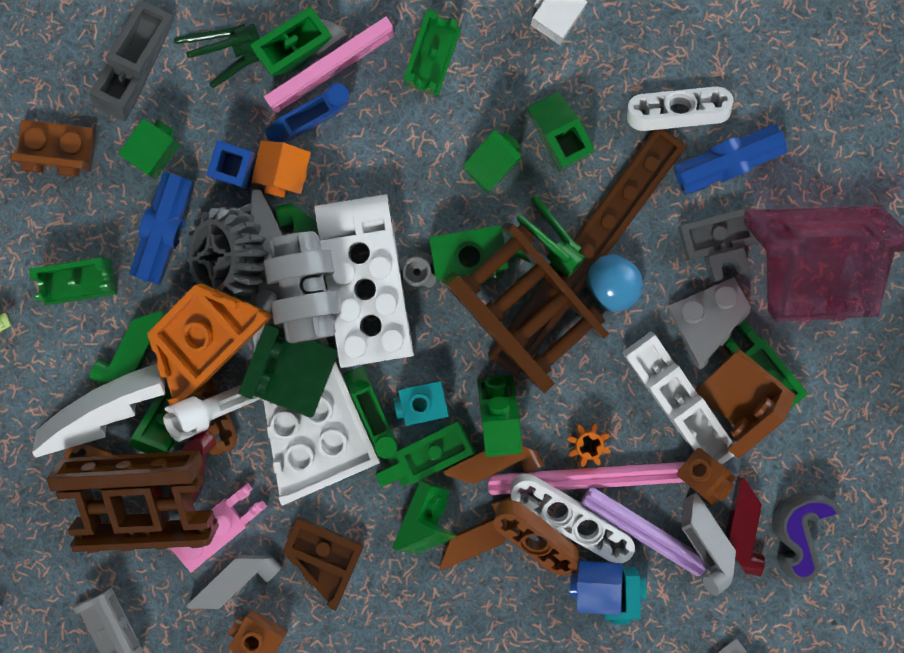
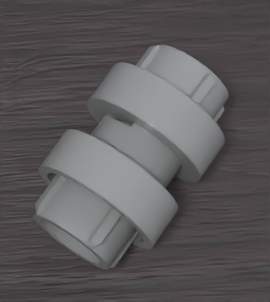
(297, 260)

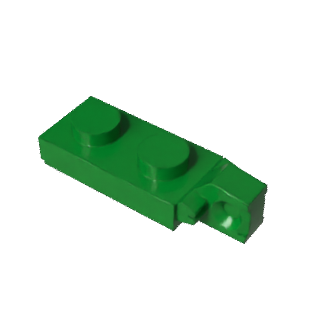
(427, 456)

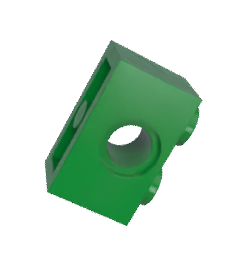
(448, 246)

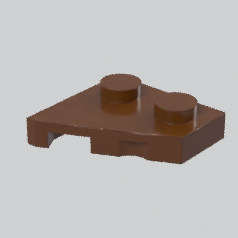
(323, 558)

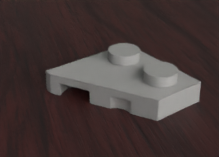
(709, 318)

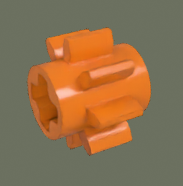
(578, 442)

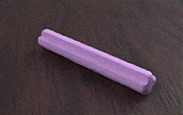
(643, 531)

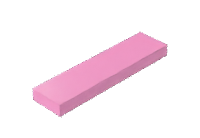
(330, 65)

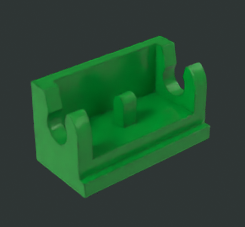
(432, 53)
(74, 281)

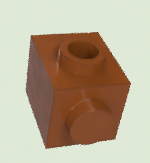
(255, 634)

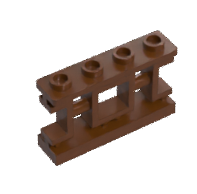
(134, 476)

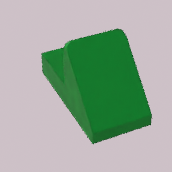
(151, 433)
(420, 526)

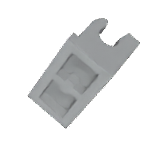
(108, 624)

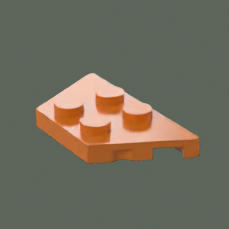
(201, 337)

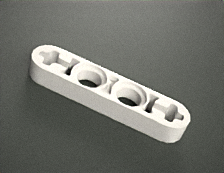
(574, 516)

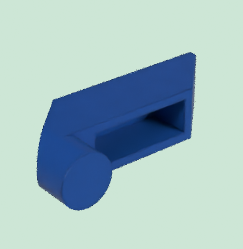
(309, 114)

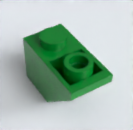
(560, 131)
(493, 160)
(499, 416)

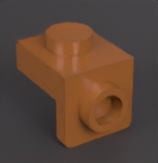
(706, 476)

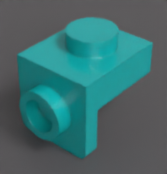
(633, 592)

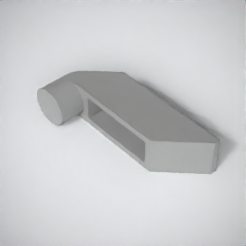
(709, 543)
(232, 579)

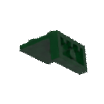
(288, 372)

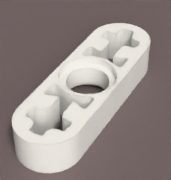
(705, 115)

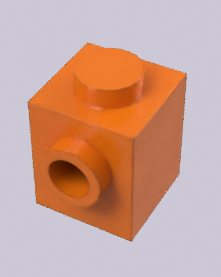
(280, 168)

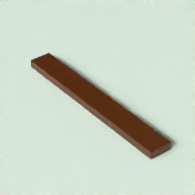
(602, 231)

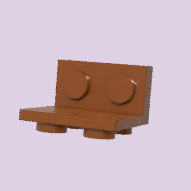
(747, 399)

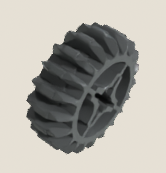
(227, 252)

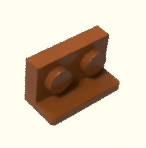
(54, 146)

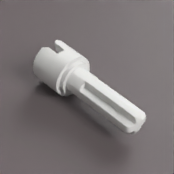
(194, 415)

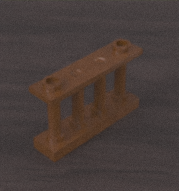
(491, 314)

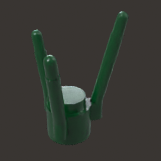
(239, 39)

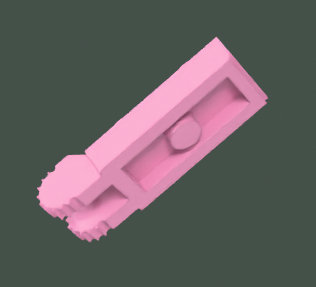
(229, 526)

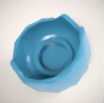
(614, 283)

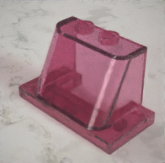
(826, 260)

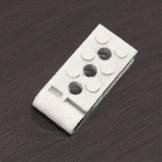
(341, 229)

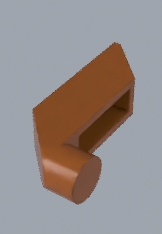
(479, 467)
(473, 541)

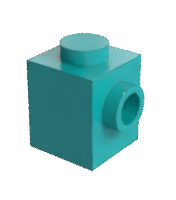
(421, 403)

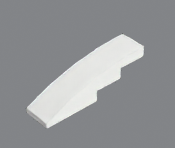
(678, 397)
(88, 416)

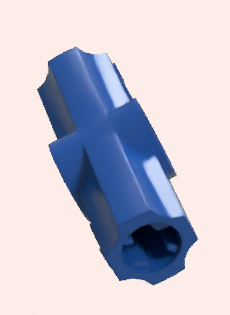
(730, 159)
(161, 228)

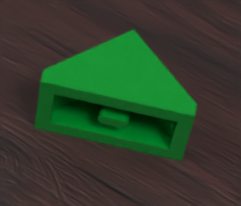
(291, 43)

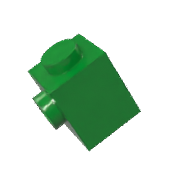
(150, 147)

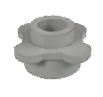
(422, 263)

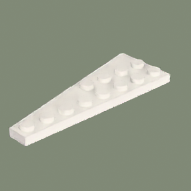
(320, 448)

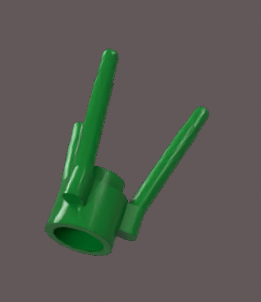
(563, 257)

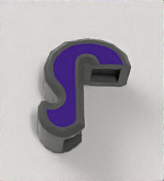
(792, 530)

